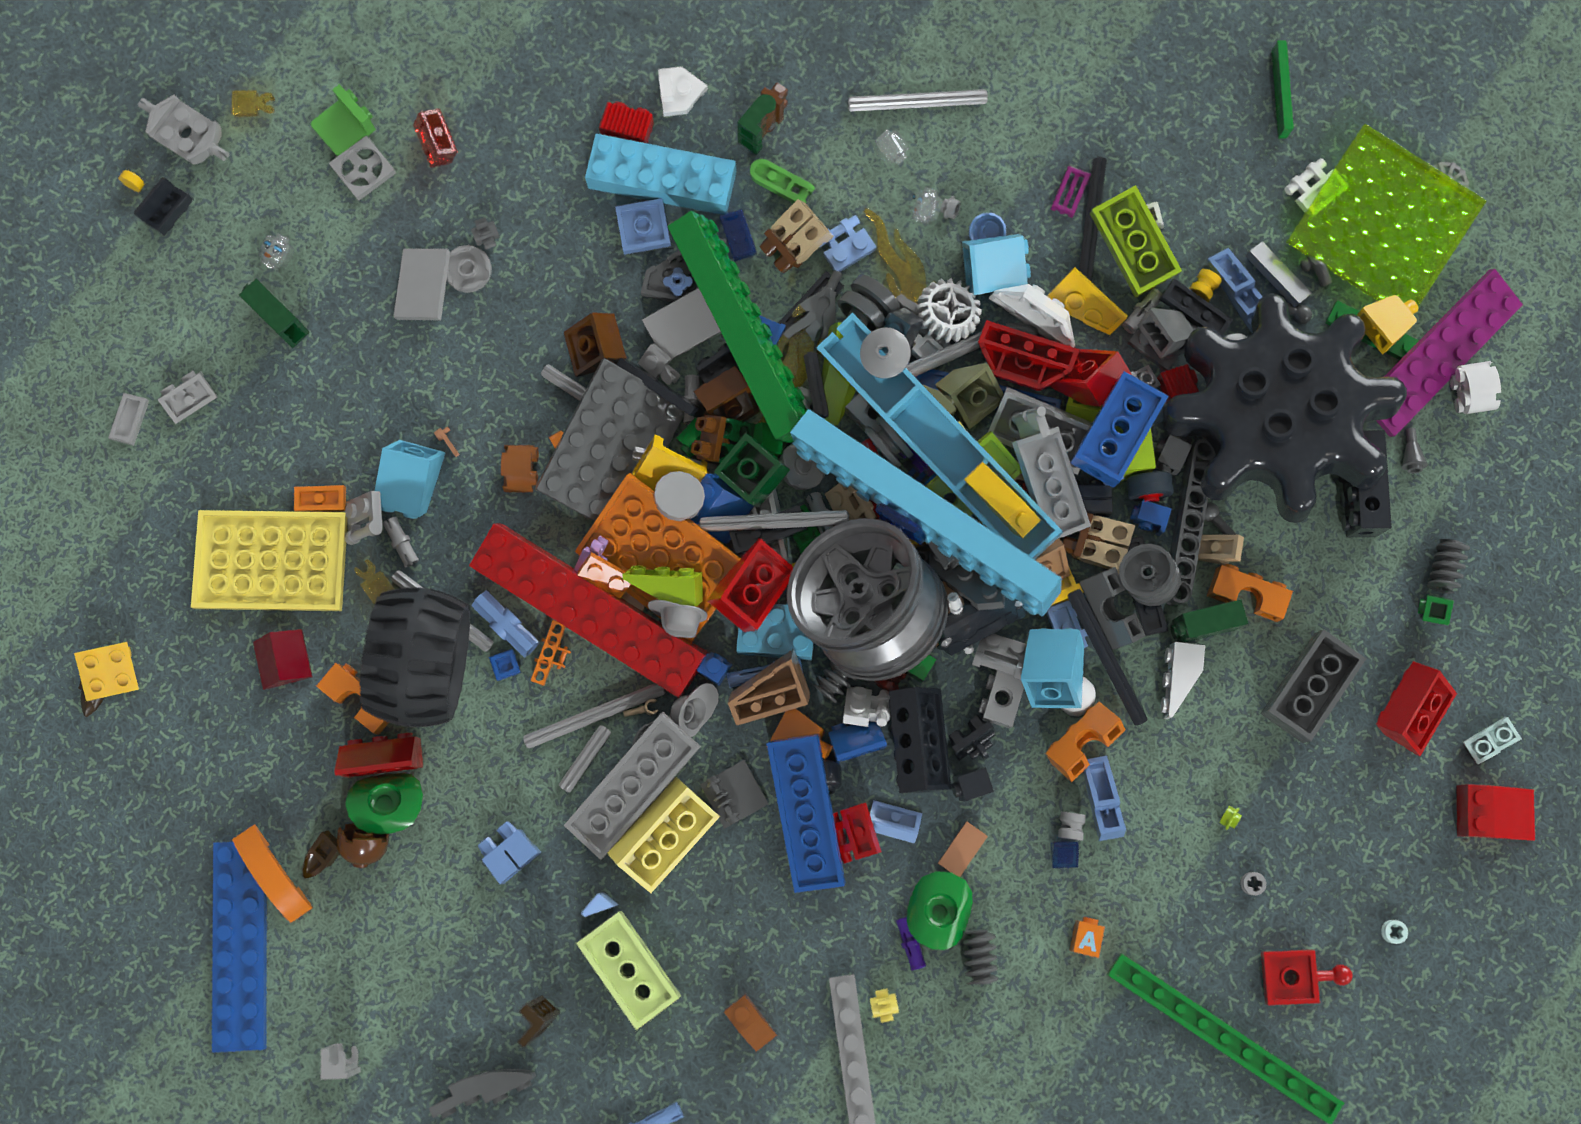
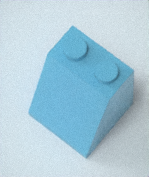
(995, 263)
(408, 477)
(1054, 668)

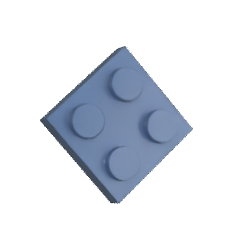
(643, 226)

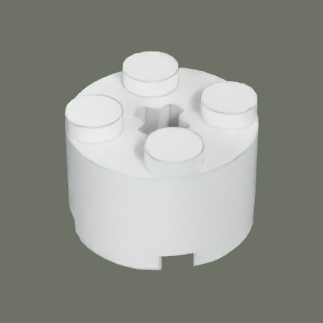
(1476, 387)

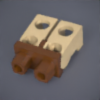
(795, 236)
(1101, 543)

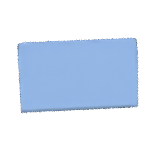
(895, 821)
(598, 904)

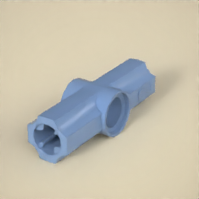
(505, 623)

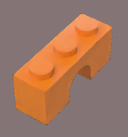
(1271, 598)
(341, 683)
(1096, 724)

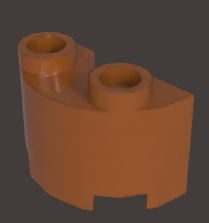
(518, 468)

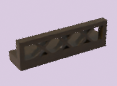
(540, 1015)

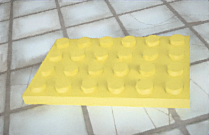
(269, 560)

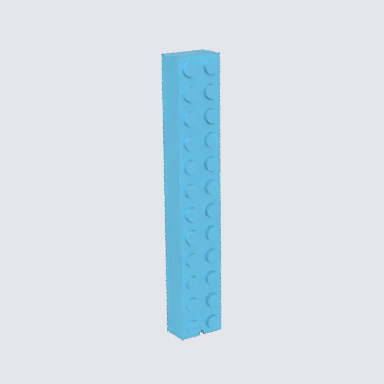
(932, 434)
(942, 522)

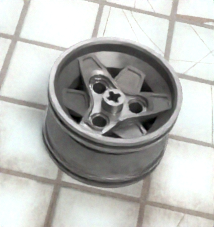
(879, 615)

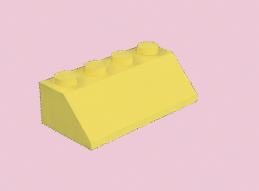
(663, 835)

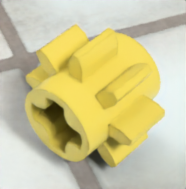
(884, 1005)

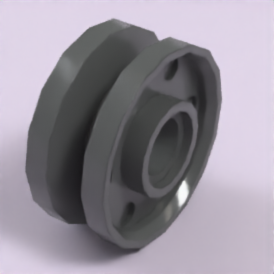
(888, 442)

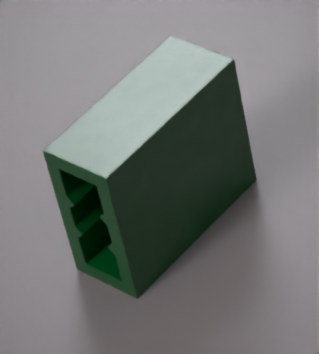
(274, 313)
(1209, 621)

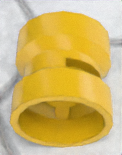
(1206, 283)

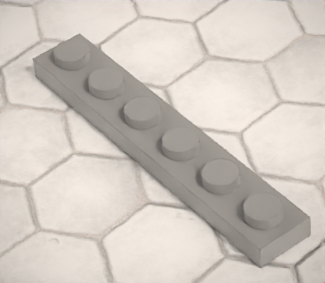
(852, 1050)

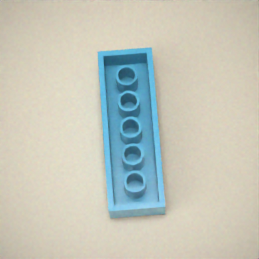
(661, 172)

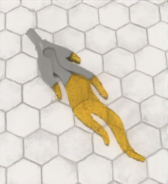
(910, 274)

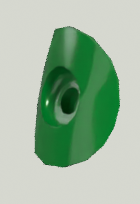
(385, 802)
(939, 910)

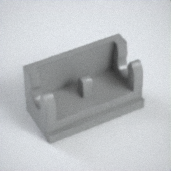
(335, 1065)

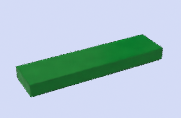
(1282, 89)

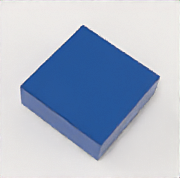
(505, 664)

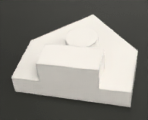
(679, 90)

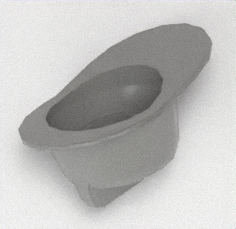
(678, 619)
(694, 710)

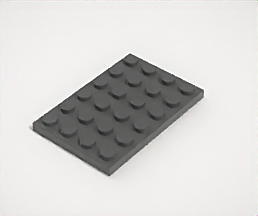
(601, 438)

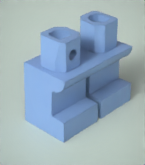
(514, 843)

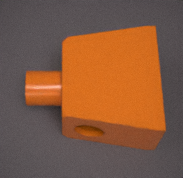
(795, 725)

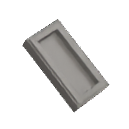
(128, 419)

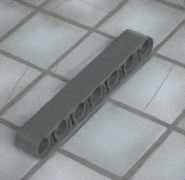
(1196, 512)

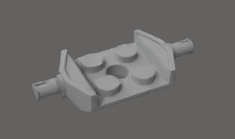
(171, 118)

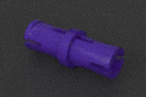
(911, 945)

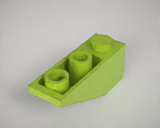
(678, 587)

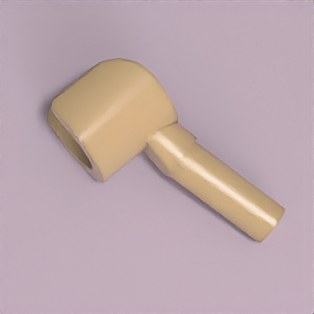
(641, 709)

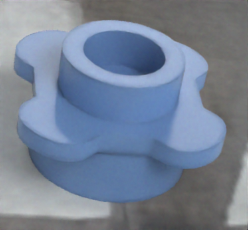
(681, 287)

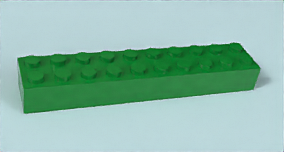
(740, 323)

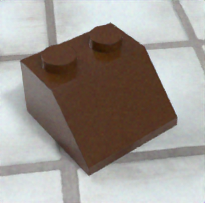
(592, 341)
(727, 396)

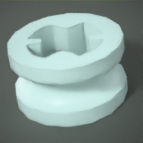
(1402, 932)

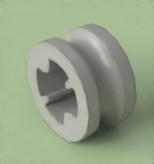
(1249, 890)

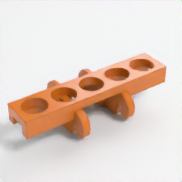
(556, 646)

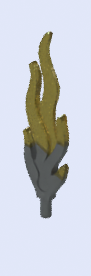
(802, 334)

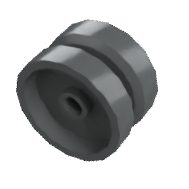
(869, 302)
(1163, 572)

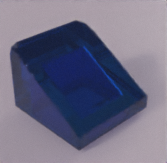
(1065, 854)

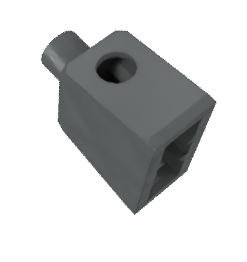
(1166, 331)

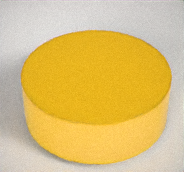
(131, 180)

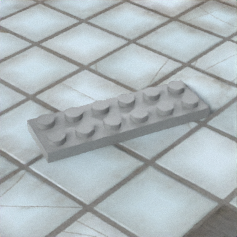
(632, 785)

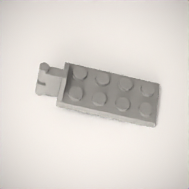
(1049, 471)

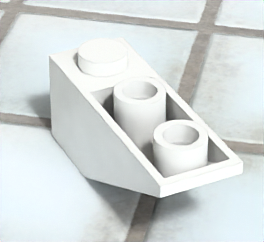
(1184, 668)

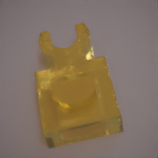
(248, 103)
(374, 582)

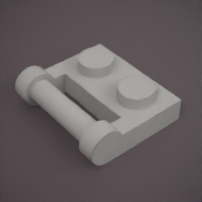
(361, 510)
(1001, 654)

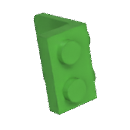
(343, 122)

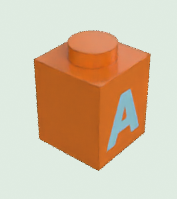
(1087, 937)

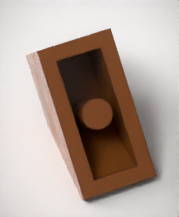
(750, 1022)

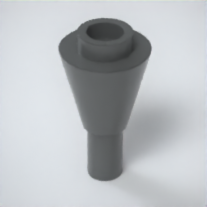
(1413, 456)

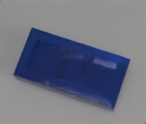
(738, 235)
(903, 523)

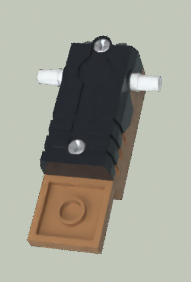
(969, 625)

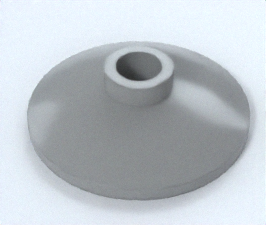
(896, 358)

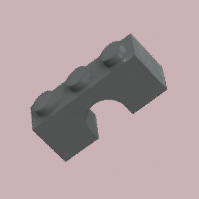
(1100, 594)

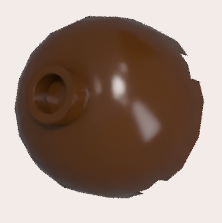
(360, 846)

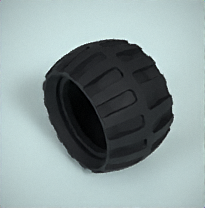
(414, 657)

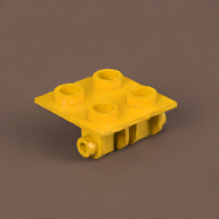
(106, 671)

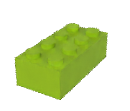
(1135, 241)

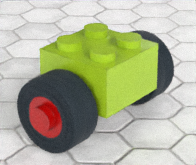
(1141, 481)

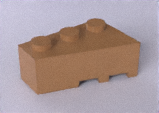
(770, 691)

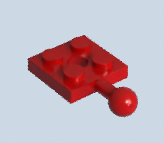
(1305, 988)

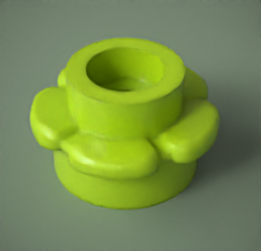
(1230, 818)

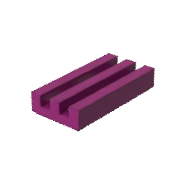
(1063, 208)

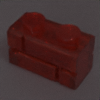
(435, 137)

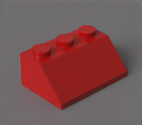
(1416, 707)
(379, 756)

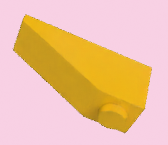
(1002, 500)

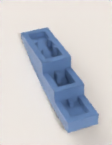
(1236, 283)

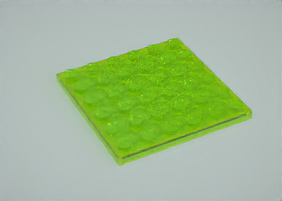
(1386, 219)

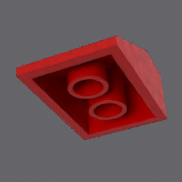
(1092, 376)
(752, 587)
(1495, 812)

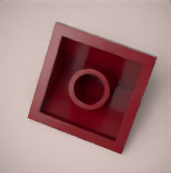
(282, 658)

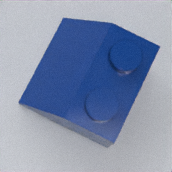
(720, 501)
(855, 740)

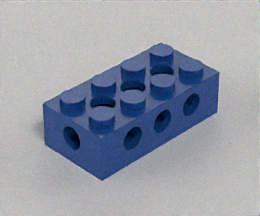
(1135, 426)

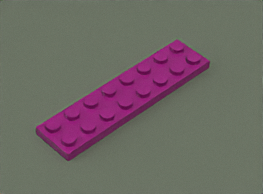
(1451, 344)

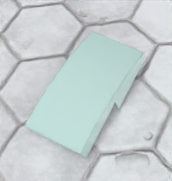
(1492, 740)

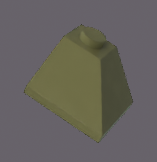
(973, 391)

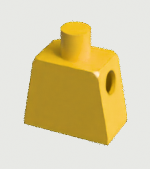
(1388, 320)

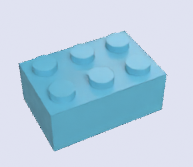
(775, 637)

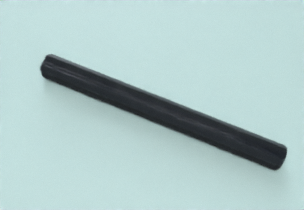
(1090, 230)
(1107, 657)

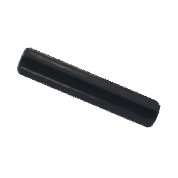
(816, 384)

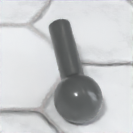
(1301, 314)
(1212, 515)

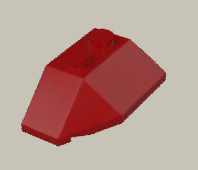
(1025, 357)

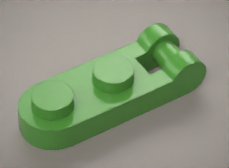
(780, 181)

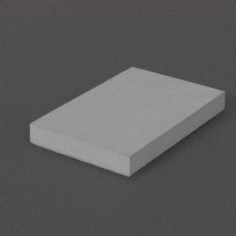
(422, 284)
(682, 324)

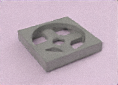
(351, 154)

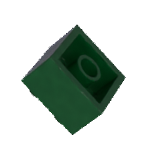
(752, 470)

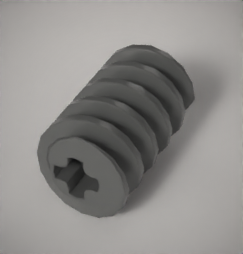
(1446, 565)
(832, 682)
(980, 956)

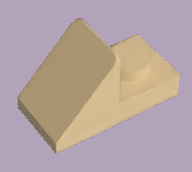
(1220, 548)

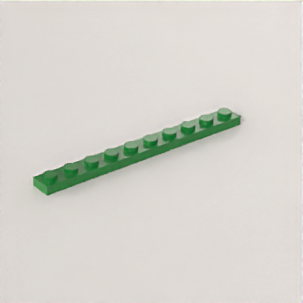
(1225, 1039)

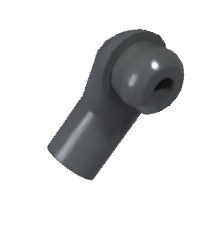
(1318, 267)
(1023, 327)

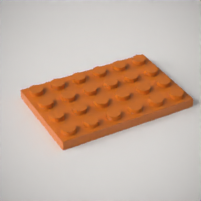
(647, 538)

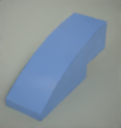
(1104, 799)

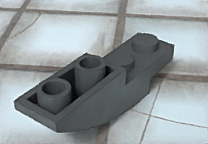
(490, 1084)

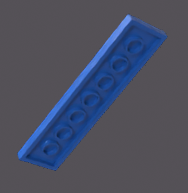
(238, 955)

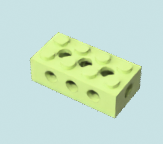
(623, 987)

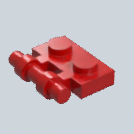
(859, 831)

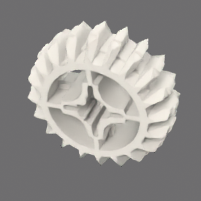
(959, 304)

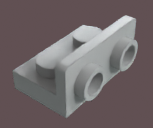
(187, 396)

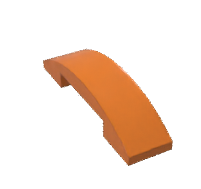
(270, 875)

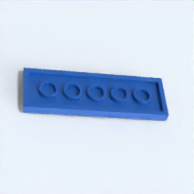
(806, 813)

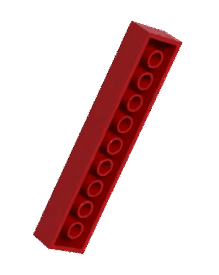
(588, 609)

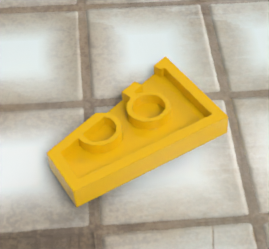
(1087, 302)

